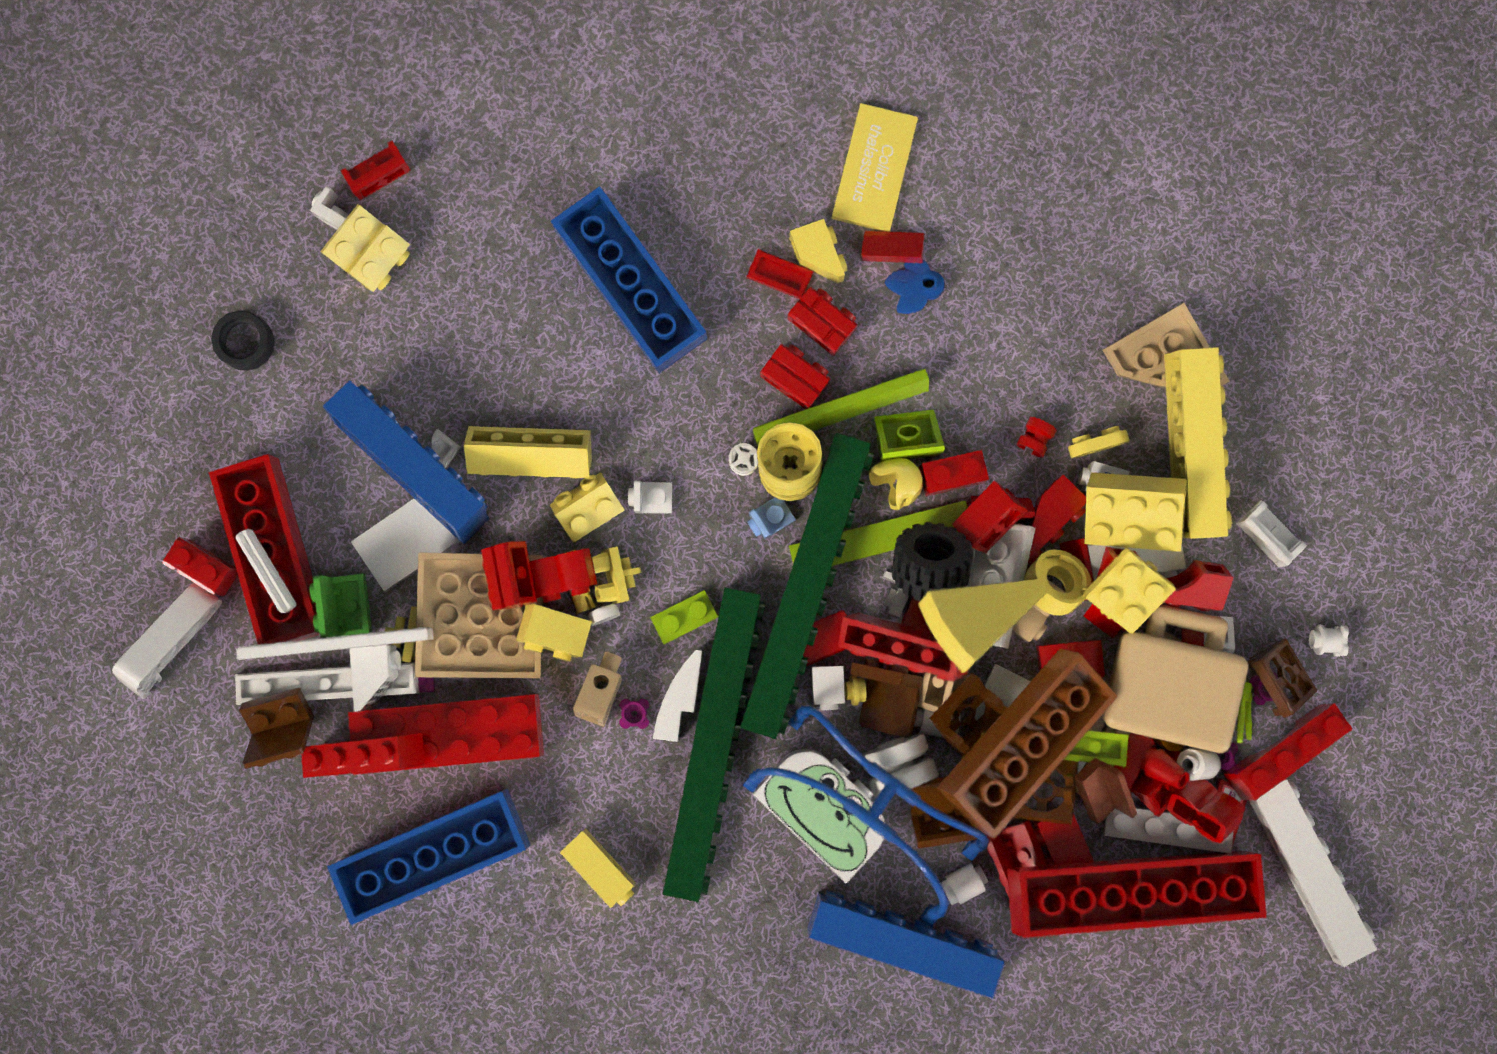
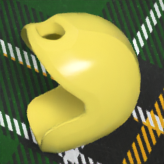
(908, 480)

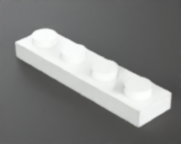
(1161, 830)

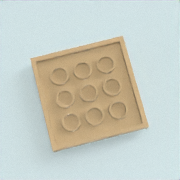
(466, 632)

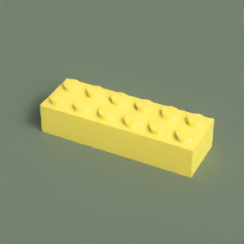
(1197, 438)

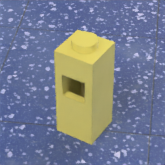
(599, 869)

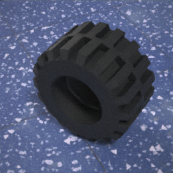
(931, 559)

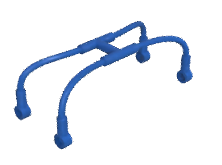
(871, 816)

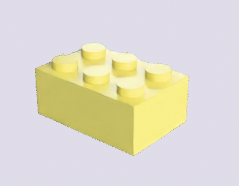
(1135, 511)

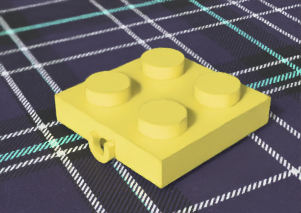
(1129, 590)

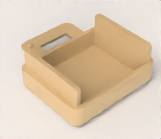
(1175, 686)

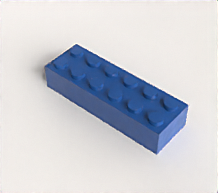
(629, 279)
(406, 461)
(429, 856)
(906, 944)

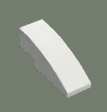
(679, 697)

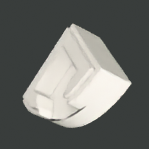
(444, 447)

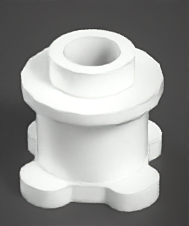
(1329, 640)

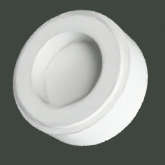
(604, 614)

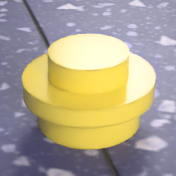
(855, 690)

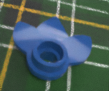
(910, 286)

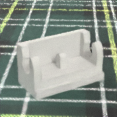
(1271, 535)

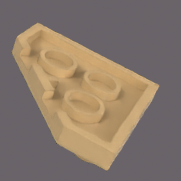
(1143, 351)

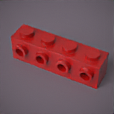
(897, 644)

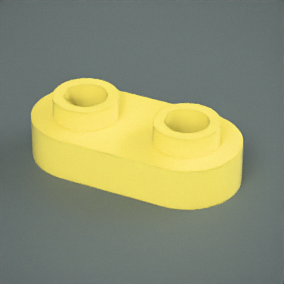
(1110, 438)

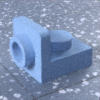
(770, 518)

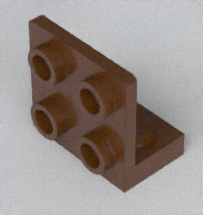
(278, 727)

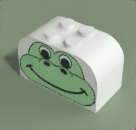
(817, 818)

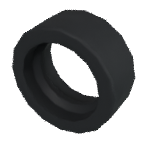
(223, 328)

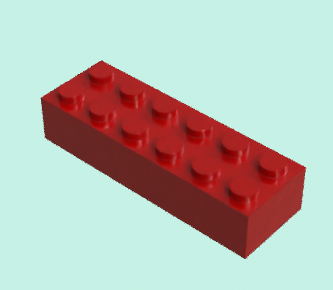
(258, 499)
(460, 730)

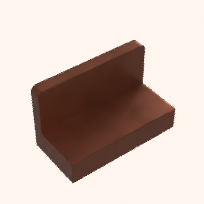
(1103, 791)

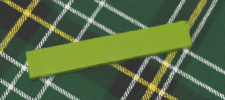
(854, 403)
(882, 536)

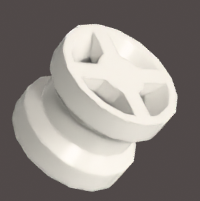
(746, 455)

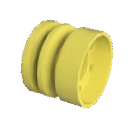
(790, 446)

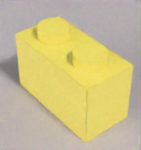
(553, 631)

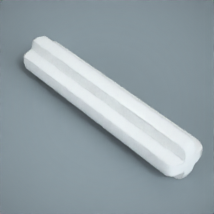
(265, 570)

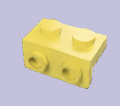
(586, 507)

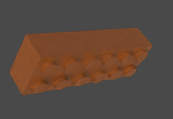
(1027, 742)

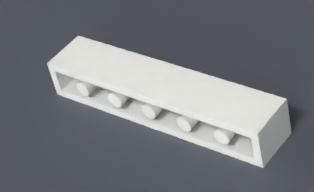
(1313, 874)

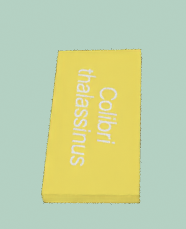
(874, 168)

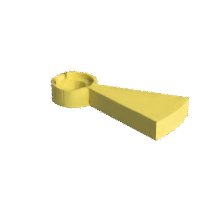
(976, 617)

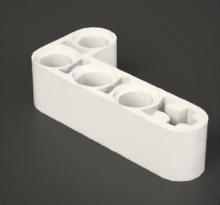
(164, 639)

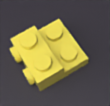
(366, 249)

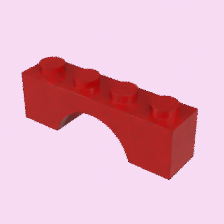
(1200, 585)
(363, 756)
(1271, 766)

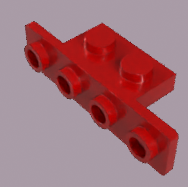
(1015, 848)

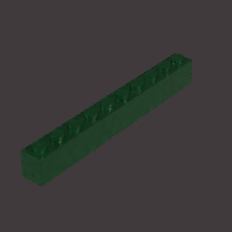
(805, 586)
(712, 744)

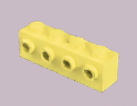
(528, 452)

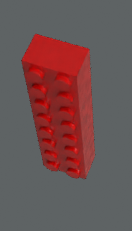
(1136, 893)

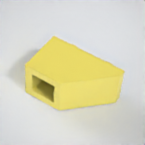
(816, 250)

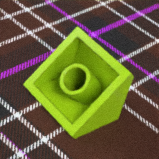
(909, 435)

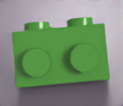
(341, 605)

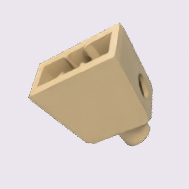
(595, 703)

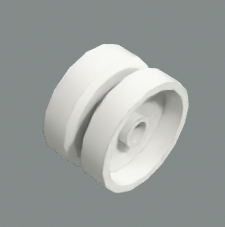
(897, 759)

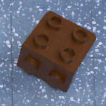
(890, 698)
(930, 830)

